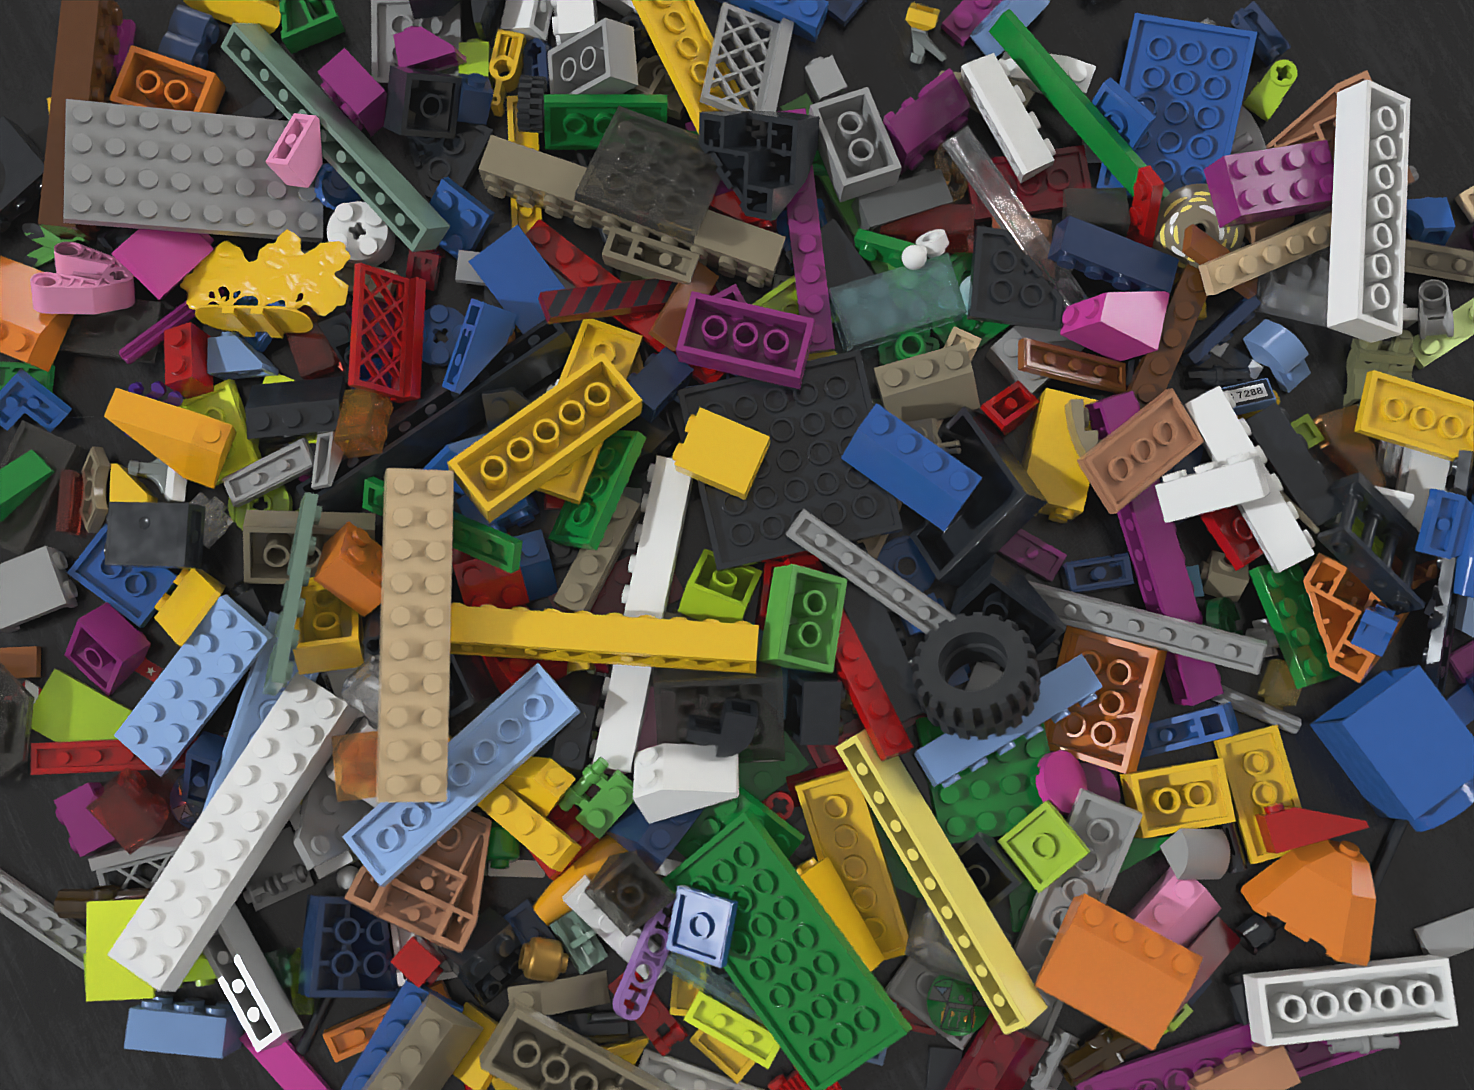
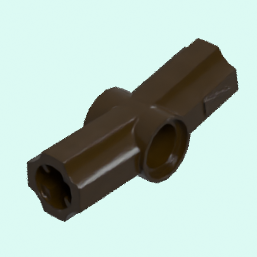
(73, 902)
(1099, 1053)

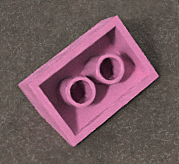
(1176, 908)

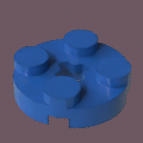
(440, 319)

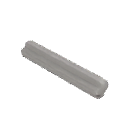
(1259, 710)

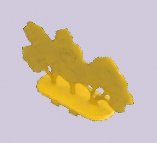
(276, 275)

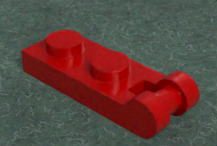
(1145, 206)
(653, 1017)

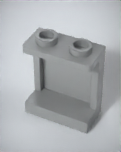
(34, 587)

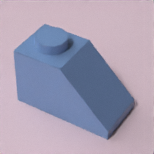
(236, 359)

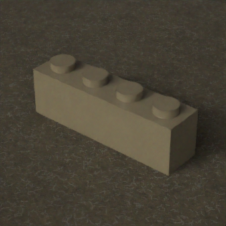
(593, 567)

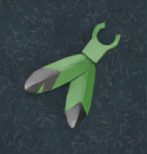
(44, 237)

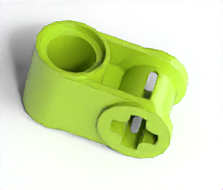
(1270, 91)

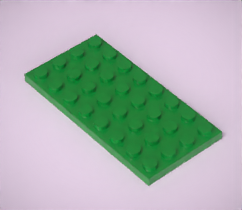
(792, 956)

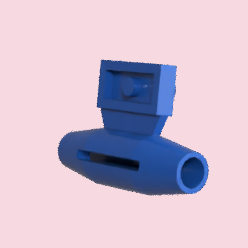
(1449, 533)

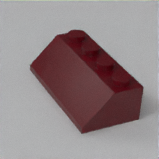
(998, 1059)

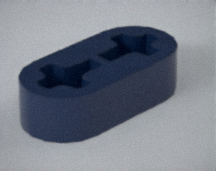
(539, 65)

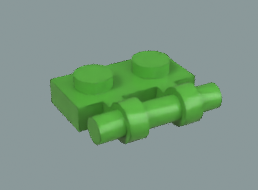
(606, 805)

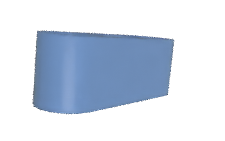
(1025, 11)

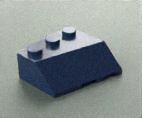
(345, 952)

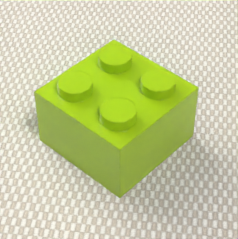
(718, 594)

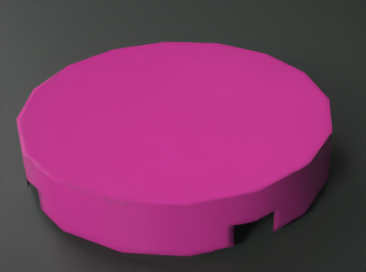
(1060, 780)

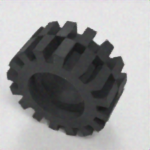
(531, 104)

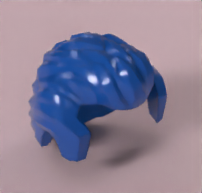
(332, 188)

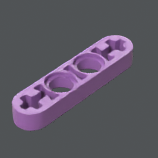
(640, 956)

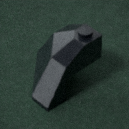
(761, 155)

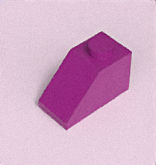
(425, 50)

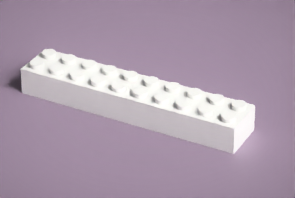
(233, 835)

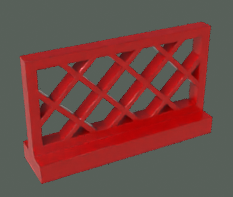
(405, 337)

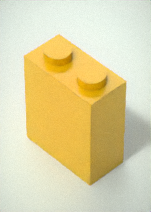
(721, 453)

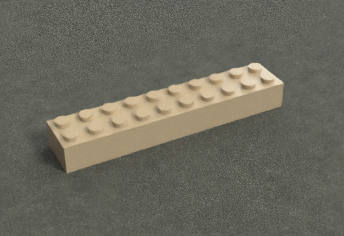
(415, 636)

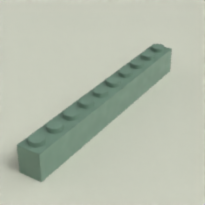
(341, 141)

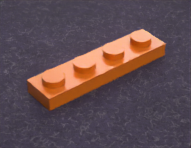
(354, 1034)

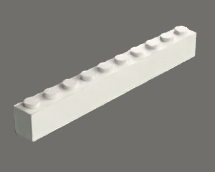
(646, 595)

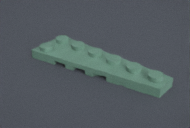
(279, 668)

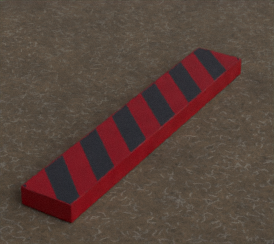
(606, 300)

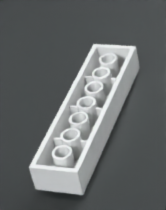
(1369, 212)

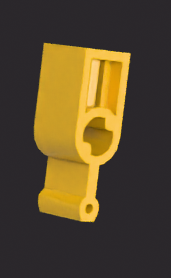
(506, 56)

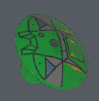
(956, 1006)

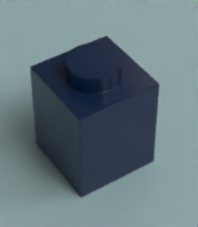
(474, 99)

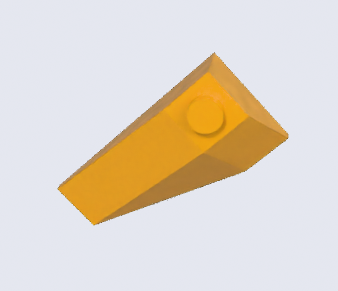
(179, 437)

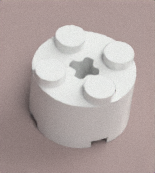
(353, 220)

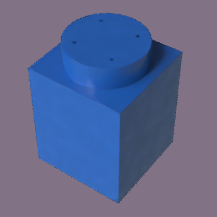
(1402, 748)

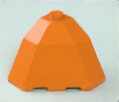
(1338, 607)
(1320, 895)

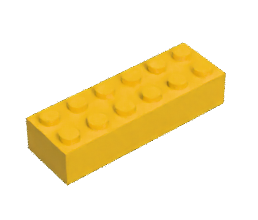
(545, 437)

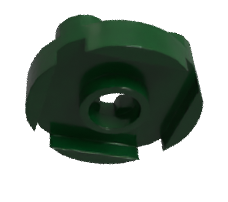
(1222, 614)

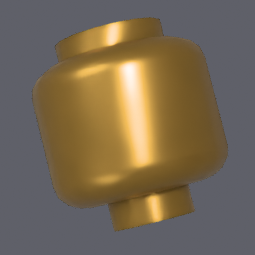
(543, 959)

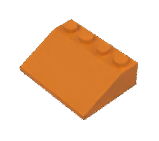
(24, 331)
(1116, 723)
(1117, 971)

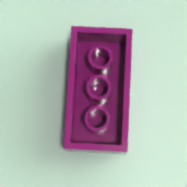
(1271, 183)
(745, 340)

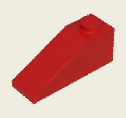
(1294, 827)

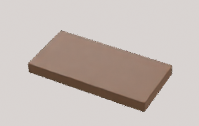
(1140, 451)

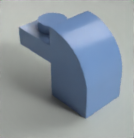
(1280, 351)

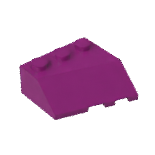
(927, 121)

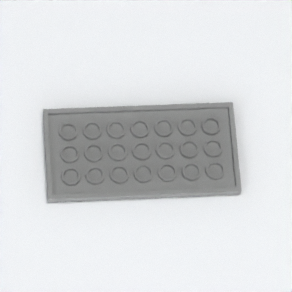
(180, 173)

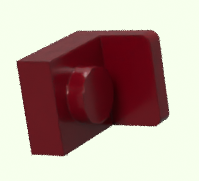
(425, 266)

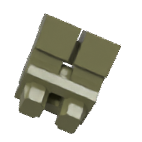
(1383, 356)

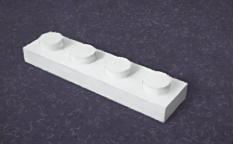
(604, 927)

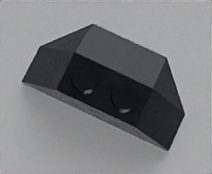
(573, 742)

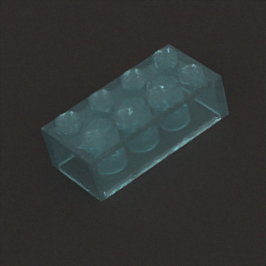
(896, 303)

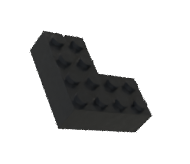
(993, 511)

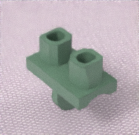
(578, 941)

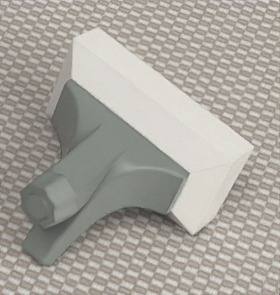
(167, 480)

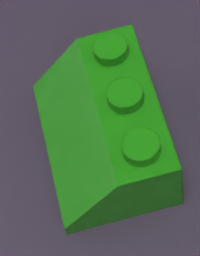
(803, 619)

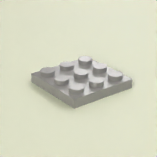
(393, 17)

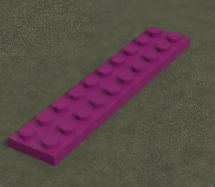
(1177, 1064)

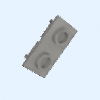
(1046, 1073)

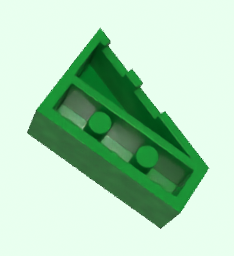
(308, 23)

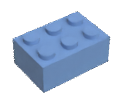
(184, 1027)

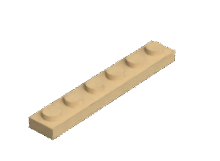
(1266, 254)

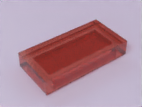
(70, 502)

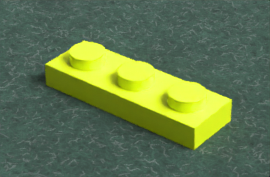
(732, 1029)

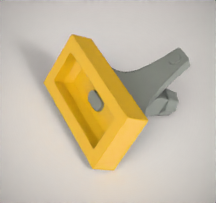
(922, 19)

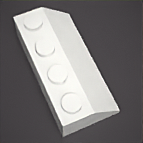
(1007, 117)

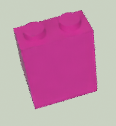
(163, 257)
(1117, 323)

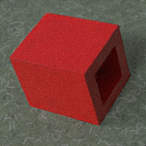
(419, 961)

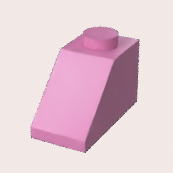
(298, 151)

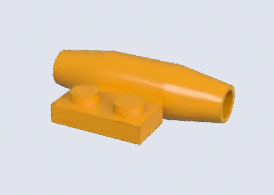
(551, 904)

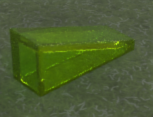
(301, 1004)

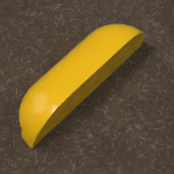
(242, 11)

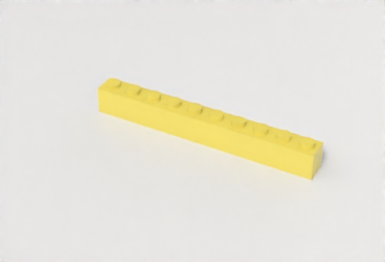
(944, 884)

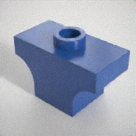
(1375, 629)

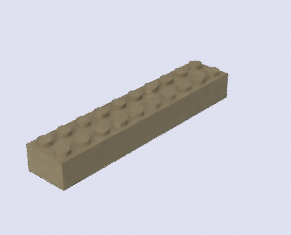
(551, 184)

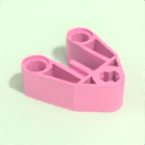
(83, 283)

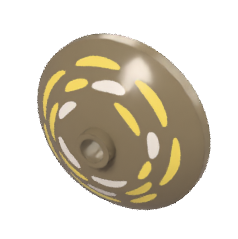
(1186, 207)

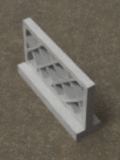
(772, 66)
(150, 852)

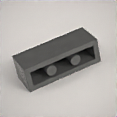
(901, 200)

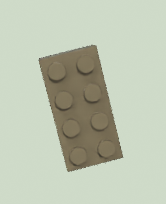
(270, 538)

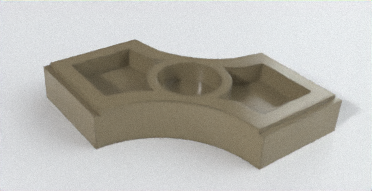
(94, 503)

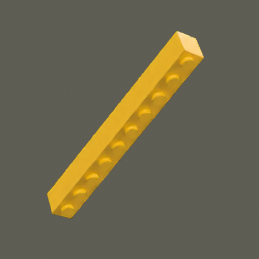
(604, 638)

